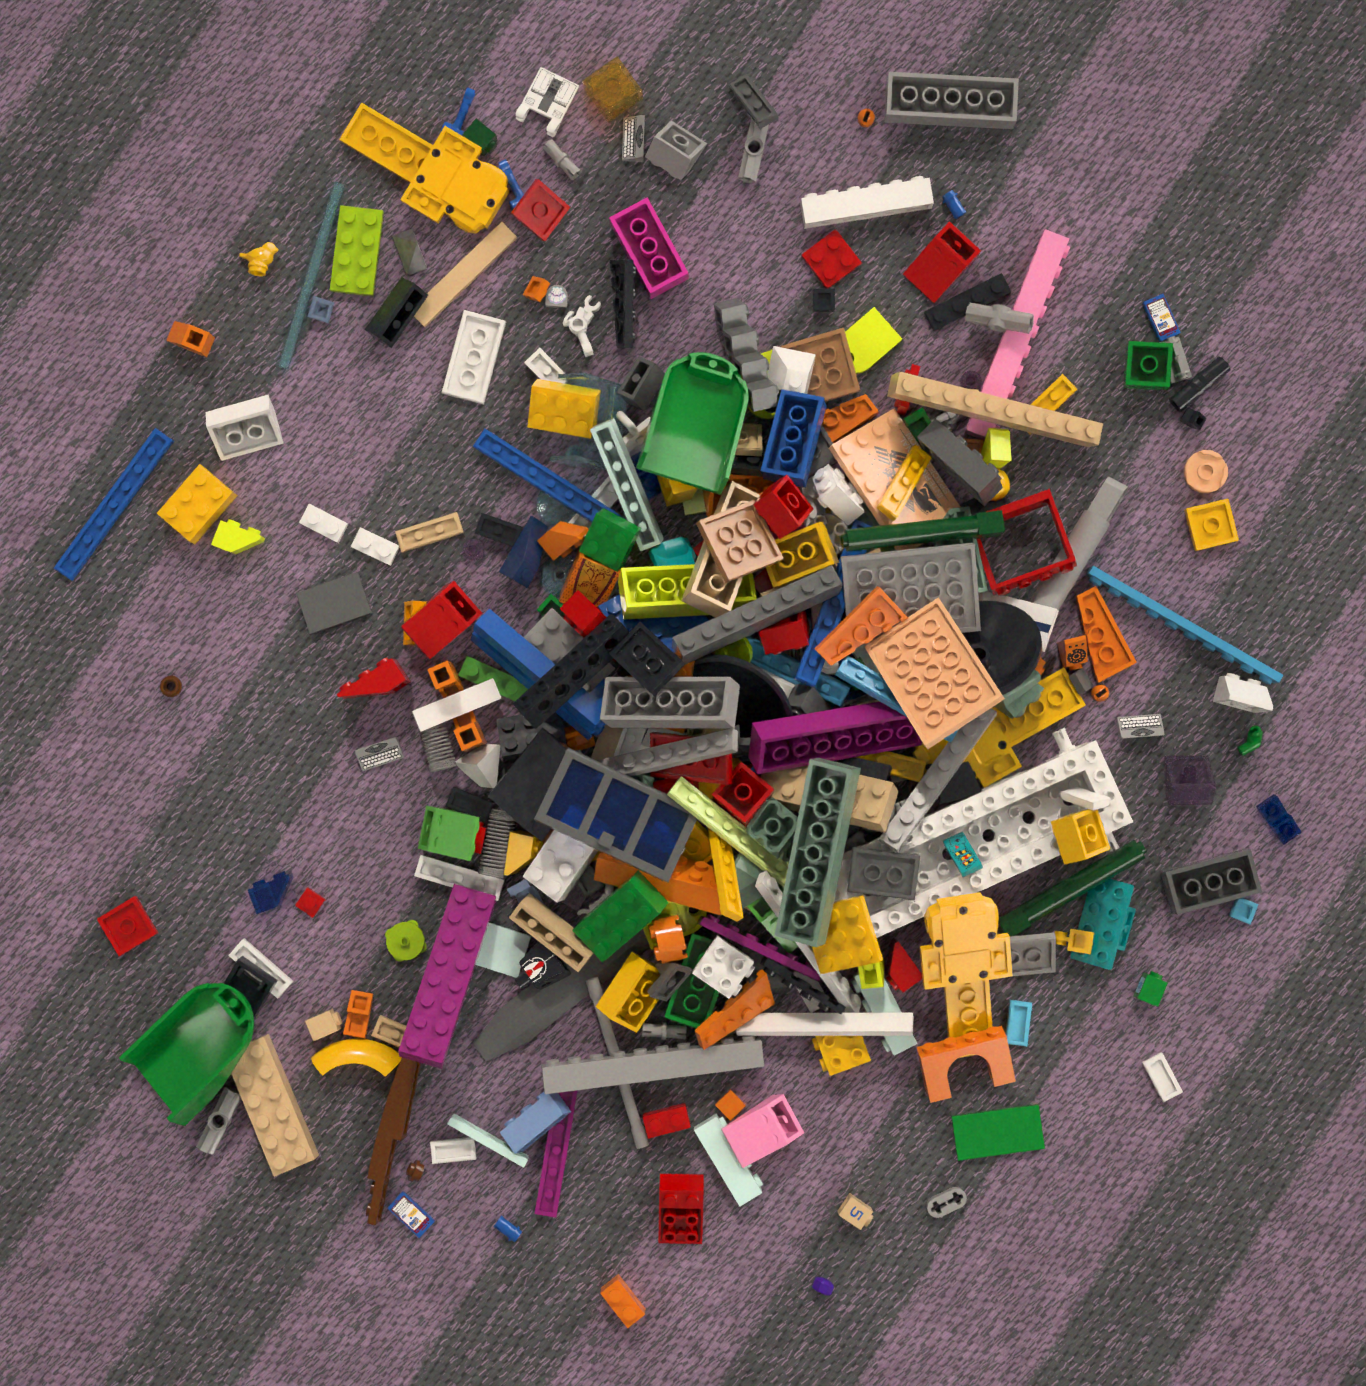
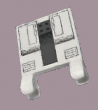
(550, 97)

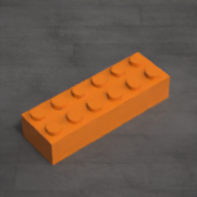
(690, 883)

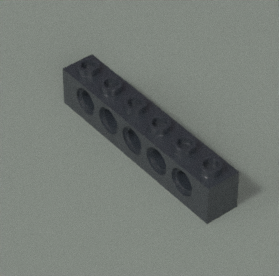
(571, 672)

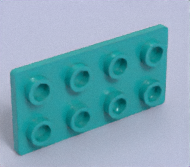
(1110, 918)

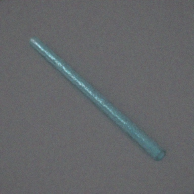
(311, 275)

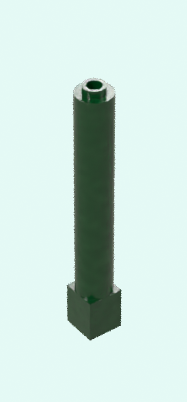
(975, 526)
(1024, 915)

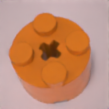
(668, 939)

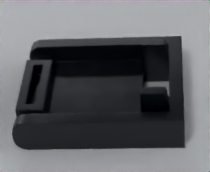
(254, 990)

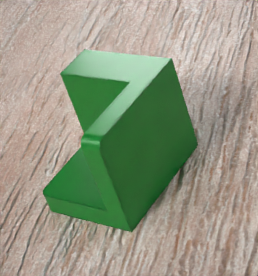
(917, 422)
(550, 602)

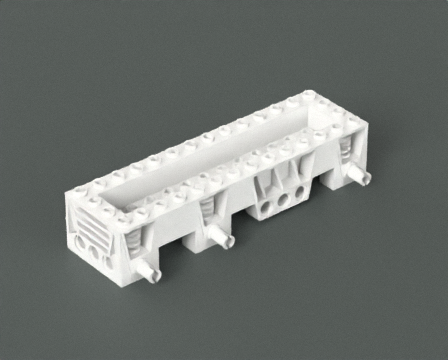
(1015, 843)

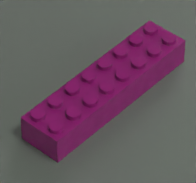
(829, 736)
(447, 976)

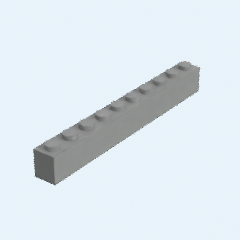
(651, 1065)

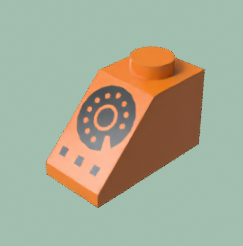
(1073, 652)

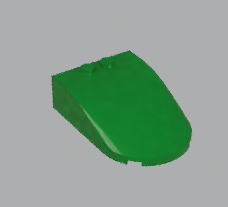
(696, 422)
(194, 1048)

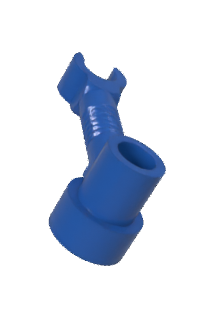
(466, 103)
(504, 166)

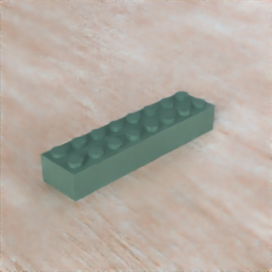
(817, 852)

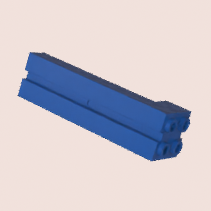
(529, 665)

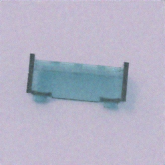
(587, 453)

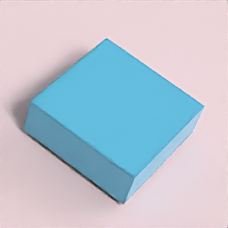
(1243, 910)

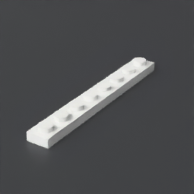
(834, 980)

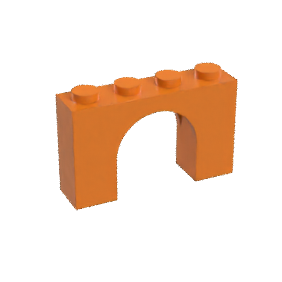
(467, 726)
(938, 1056)

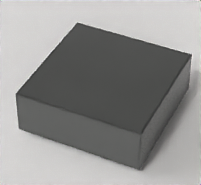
(1080, 681)

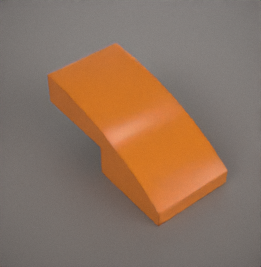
(358, 1014)

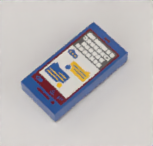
(1161, 317)
(411, 1214)

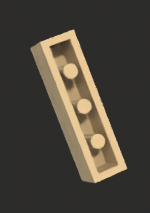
(551, 931)

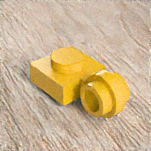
(1078, 940)

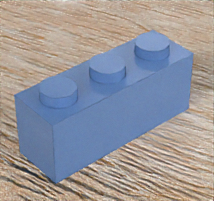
(534, 1121)

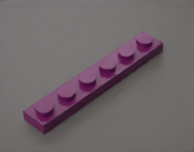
(751, 942)
(555, 1161)

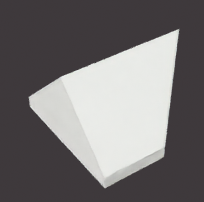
(482, 765)

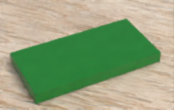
(997, 1132)

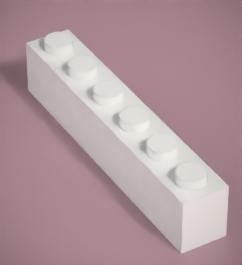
(866, 202)

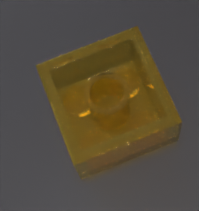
(612, 89)

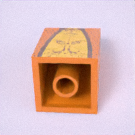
(590, 578)

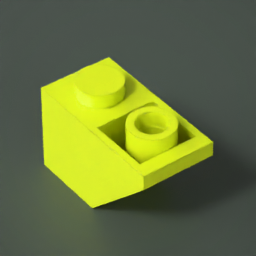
(235, 539)

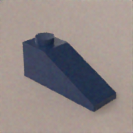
(526, 554)

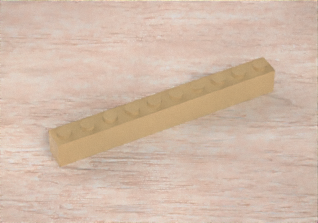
(994, 409)

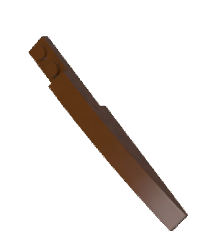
(392, 1128)

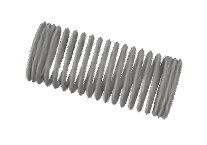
(438, 764)
(502, 816)

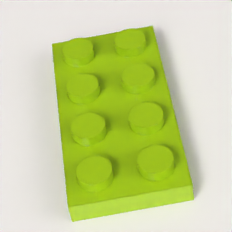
(356, 250)

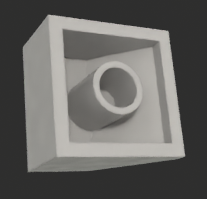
(675, 150)

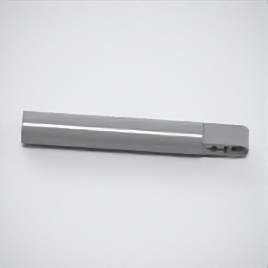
(1083, 541)

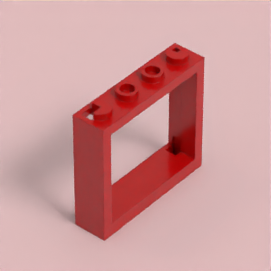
(1018, 508)

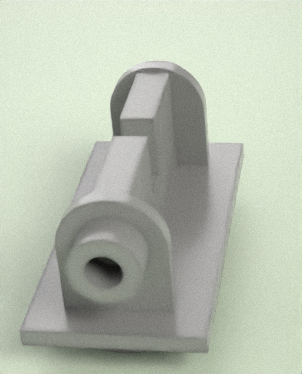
(1180, 367)

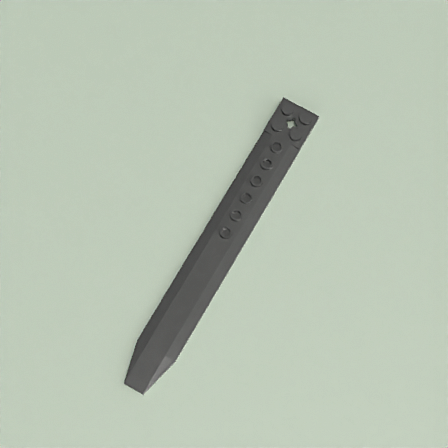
(537, 1009)

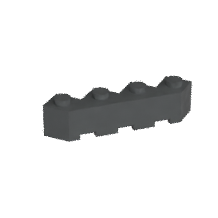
(742, 347)

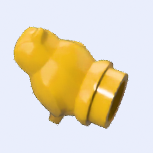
(260, 258)

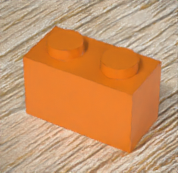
(622, 1301)

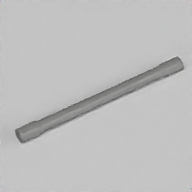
(636, 1126)

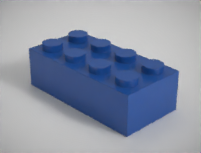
(793, 437)

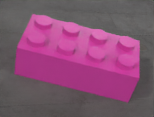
(650, 248)

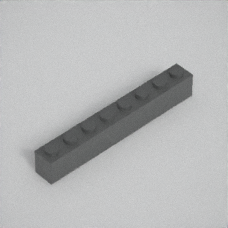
(757, 615)

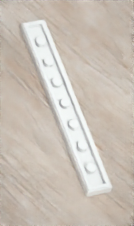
(828, 1024)

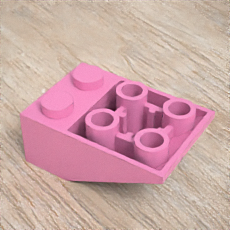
(762, 1130)

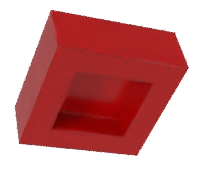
(310, 902)

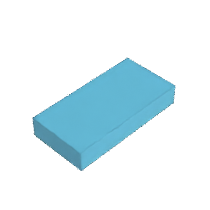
(1018, 1022)

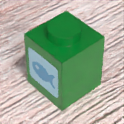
(1151, 988)

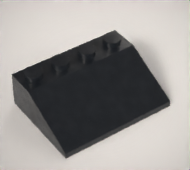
(528, 781)

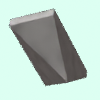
(409, 252)

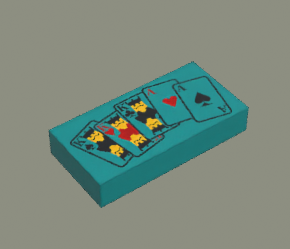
(962, 854)

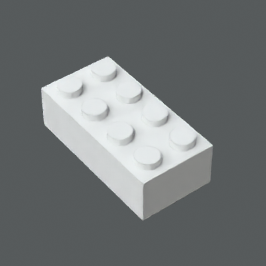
(559, 865)

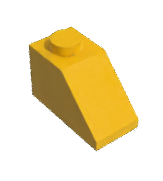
(521, 851)

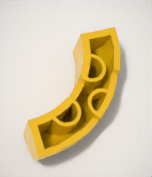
(356, 1051)

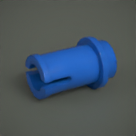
(953, 204)
(508, 1229)

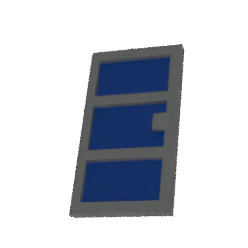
(616, 815)

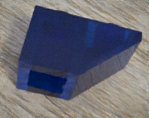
(270, 894)

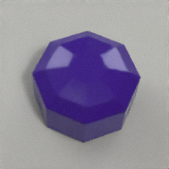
(822, 1285)

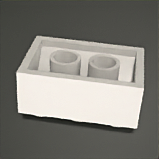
(244, 427)

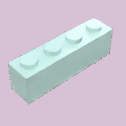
(882, 1001)
(739, 1180)

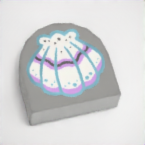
(556, 297)

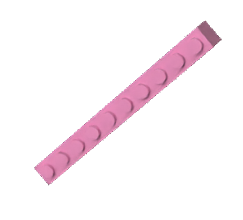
(1014, 344)

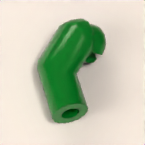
(1253, 740)

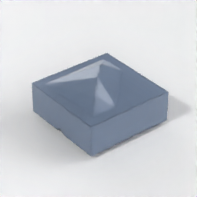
(321, 309)

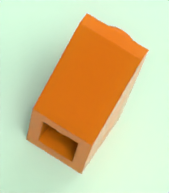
(191, 338)
(561, 539)

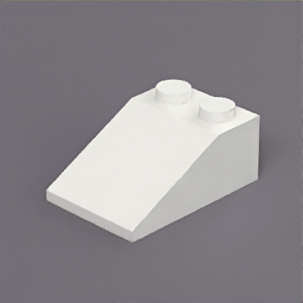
(1242, 694)

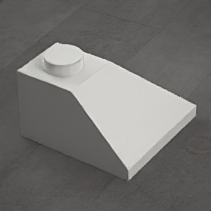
(791, 369)

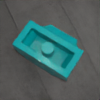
(673, 552)

